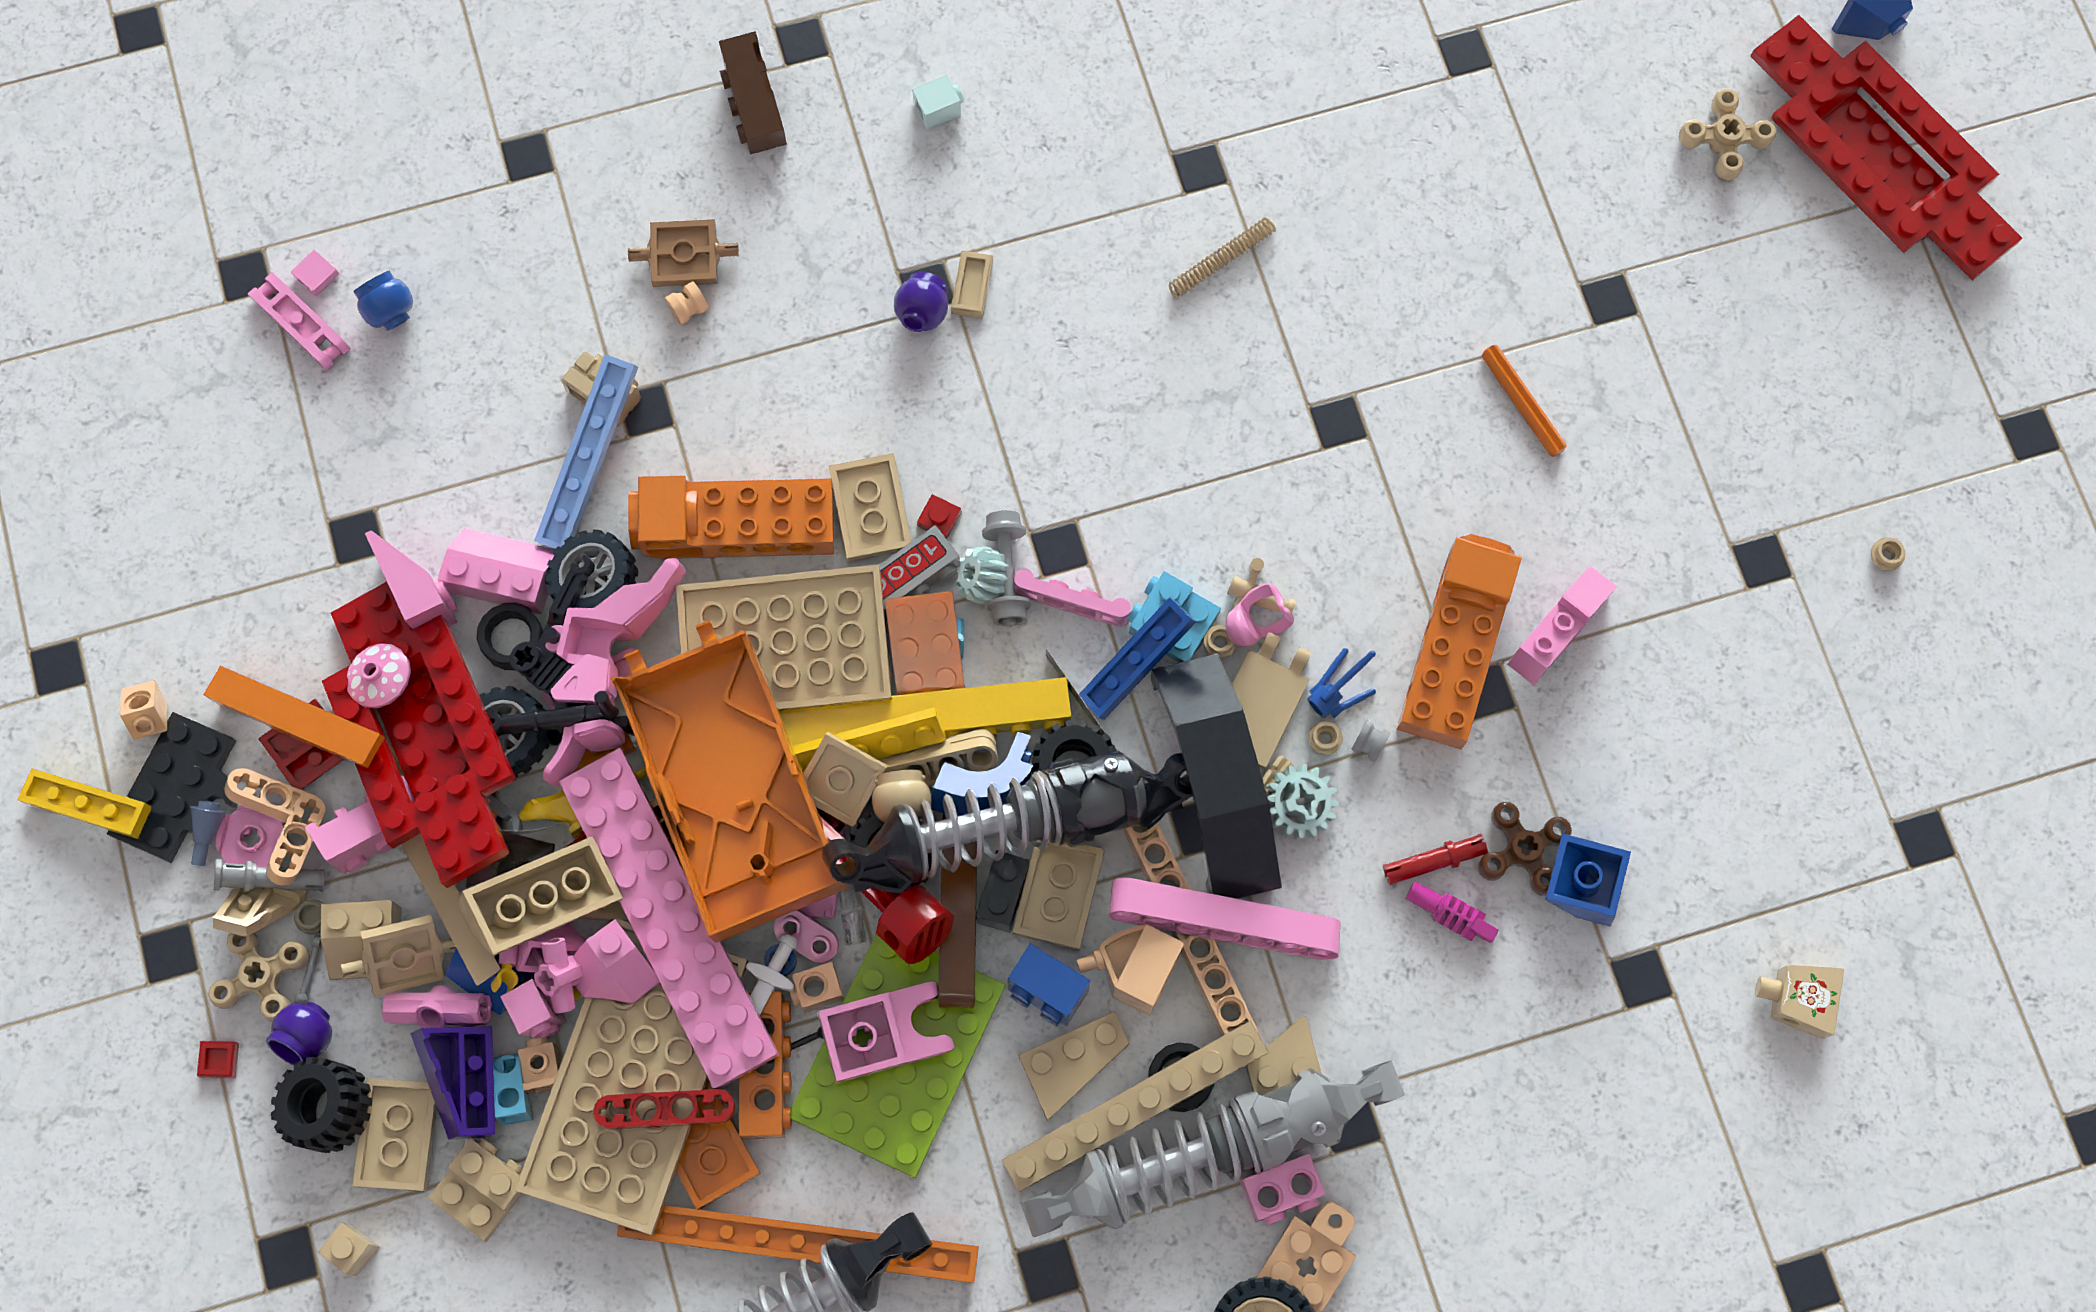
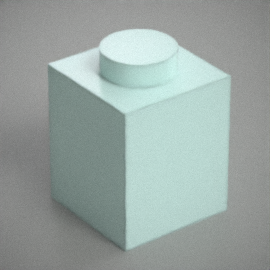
(937, 102)

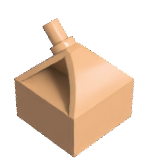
(1136, 964)

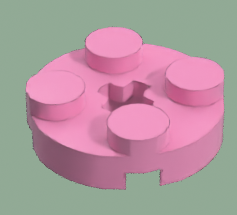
(242, 822)

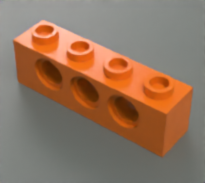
(771, 1122)

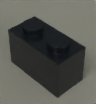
(1003, 892)

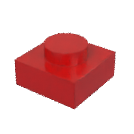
(939, 513)

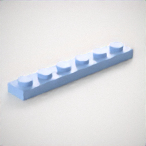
(586, 451)

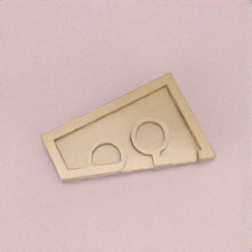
(1071, 1060)

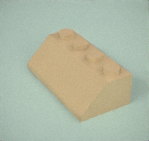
(539, 896)

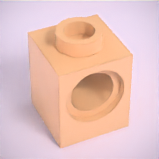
(143, 710)
(832, 990)

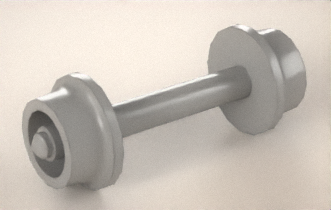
(1004, 527)

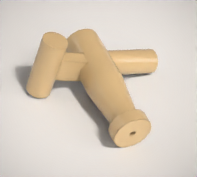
(1240, 587)

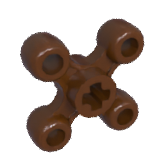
(1512, 853)

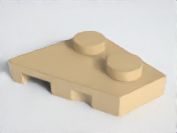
(251, 911)
(1287, 1056)

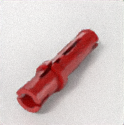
(1448, 855)

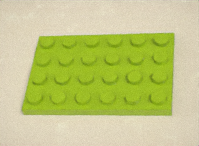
(901, 1108)

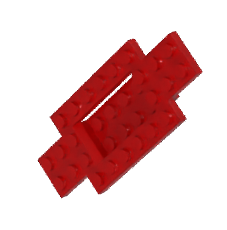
(1872, 159)
(437, 736)

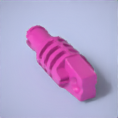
(1452, 913)

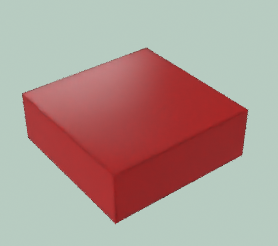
(217, 1059)

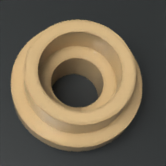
(1896, 550)
(1213, 633)
(1330, 729)

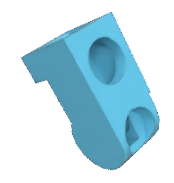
(510, 1100)

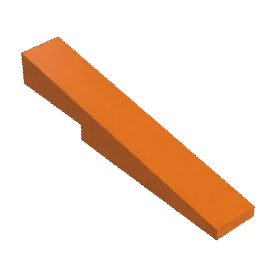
(293, 717)

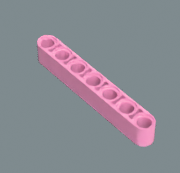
(1224, 919)

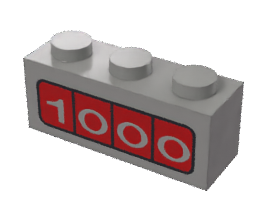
(918, 566)

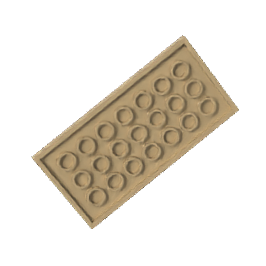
(612, 1052)

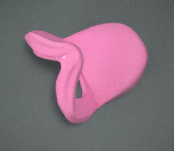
(1240, 626)

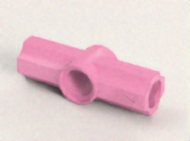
(437, 1008)

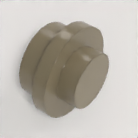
(308, 916)

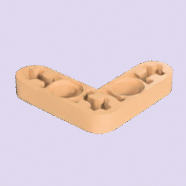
(289, 812)

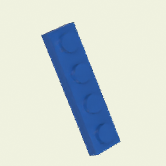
(1137, 658)

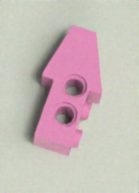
(1561, 625)

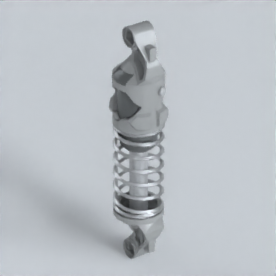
(1247, 1135)

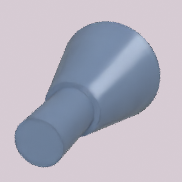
(205, 824)

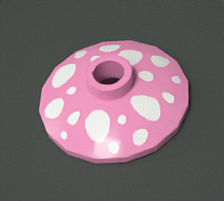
(385, 683)

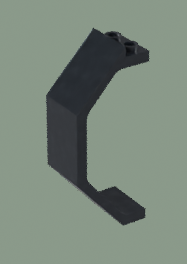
(1221, 776)

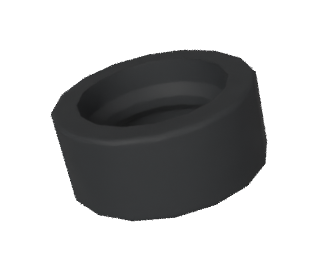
(495, 617)
(1182, 1050)

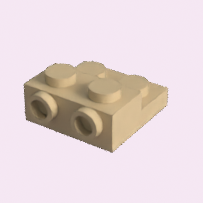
(478, 1188)

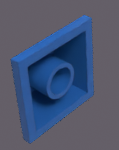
(1872, 18)

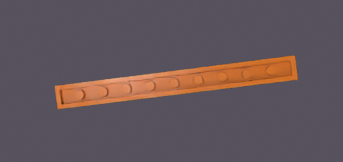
(795, 1241)

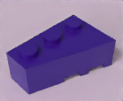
(460, 1077)

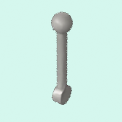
(301, 997)

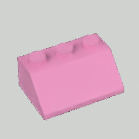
(497, 570)

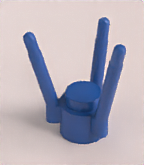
(1326, 698)

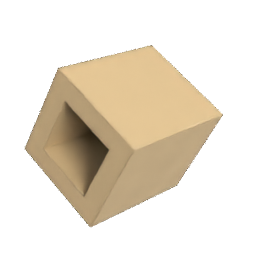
(348, 1249)

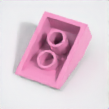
(412, 587)

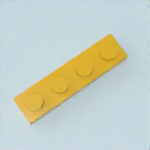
(84, 803)

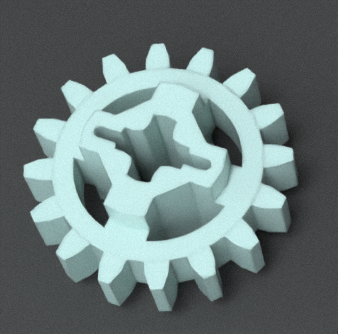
(1306, 813)

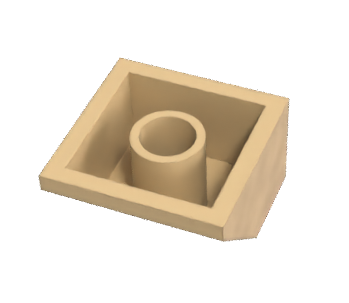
(342, 928)

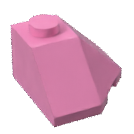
(613, 967)

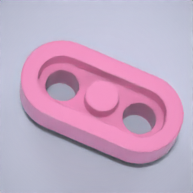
(807, 933)

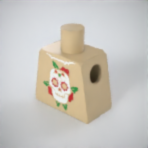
(1804, 997)

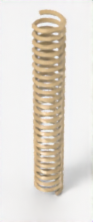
(1222, 258)

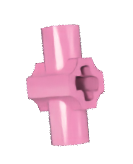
(558, 975)

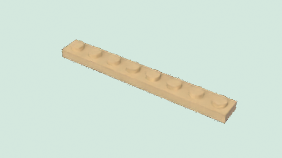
(1135, 1106)

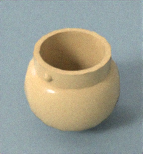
(900, 789)

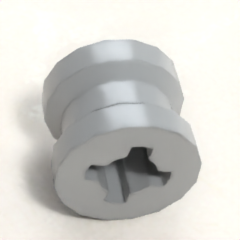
(1371, 741)

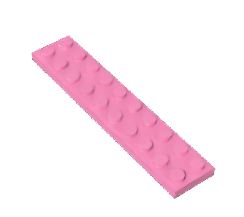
(667, 921)

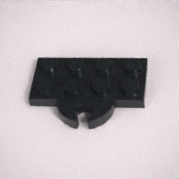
(178, 775)

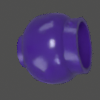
(921, 302)
(300, 1032)

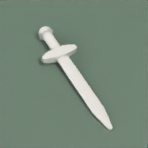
(770, 976)

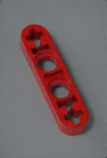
(664, 1114)

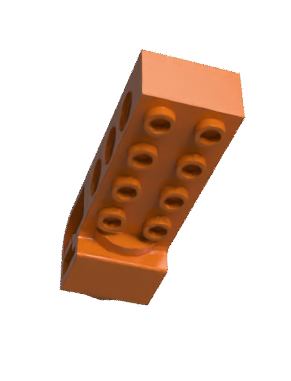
(731, 517)
(1459, 640)

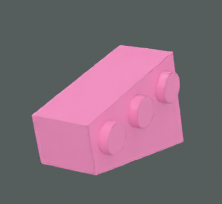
(351, 836)

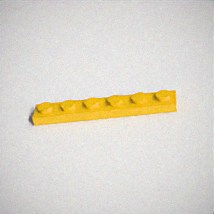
(885, 737)

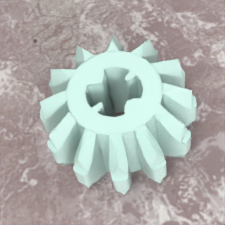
(982, 574)

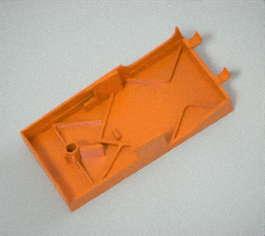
(727, 783)

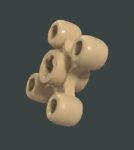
(1727, 134)
(251, 962)

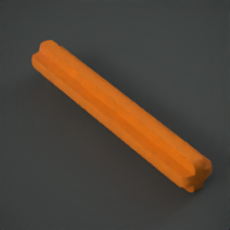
(1524, 400)

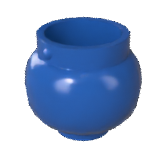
(384, 301)

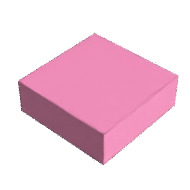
(315, 272)

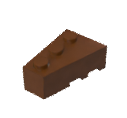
(752, 93)

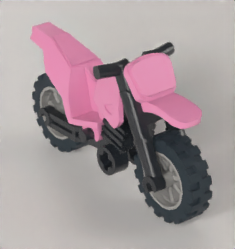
(575, 657)

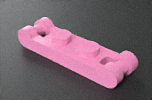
(299, 320)
(1083, 603)

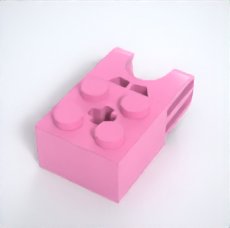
(890, 1026)

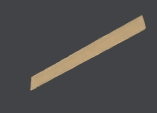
(445, 900)

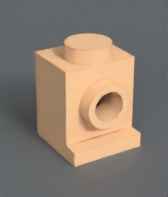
(539, 1079)

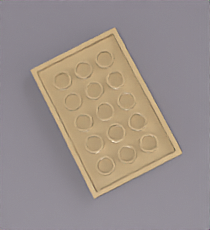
(811, 630)

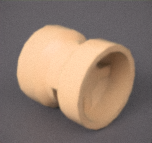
(687, 303)

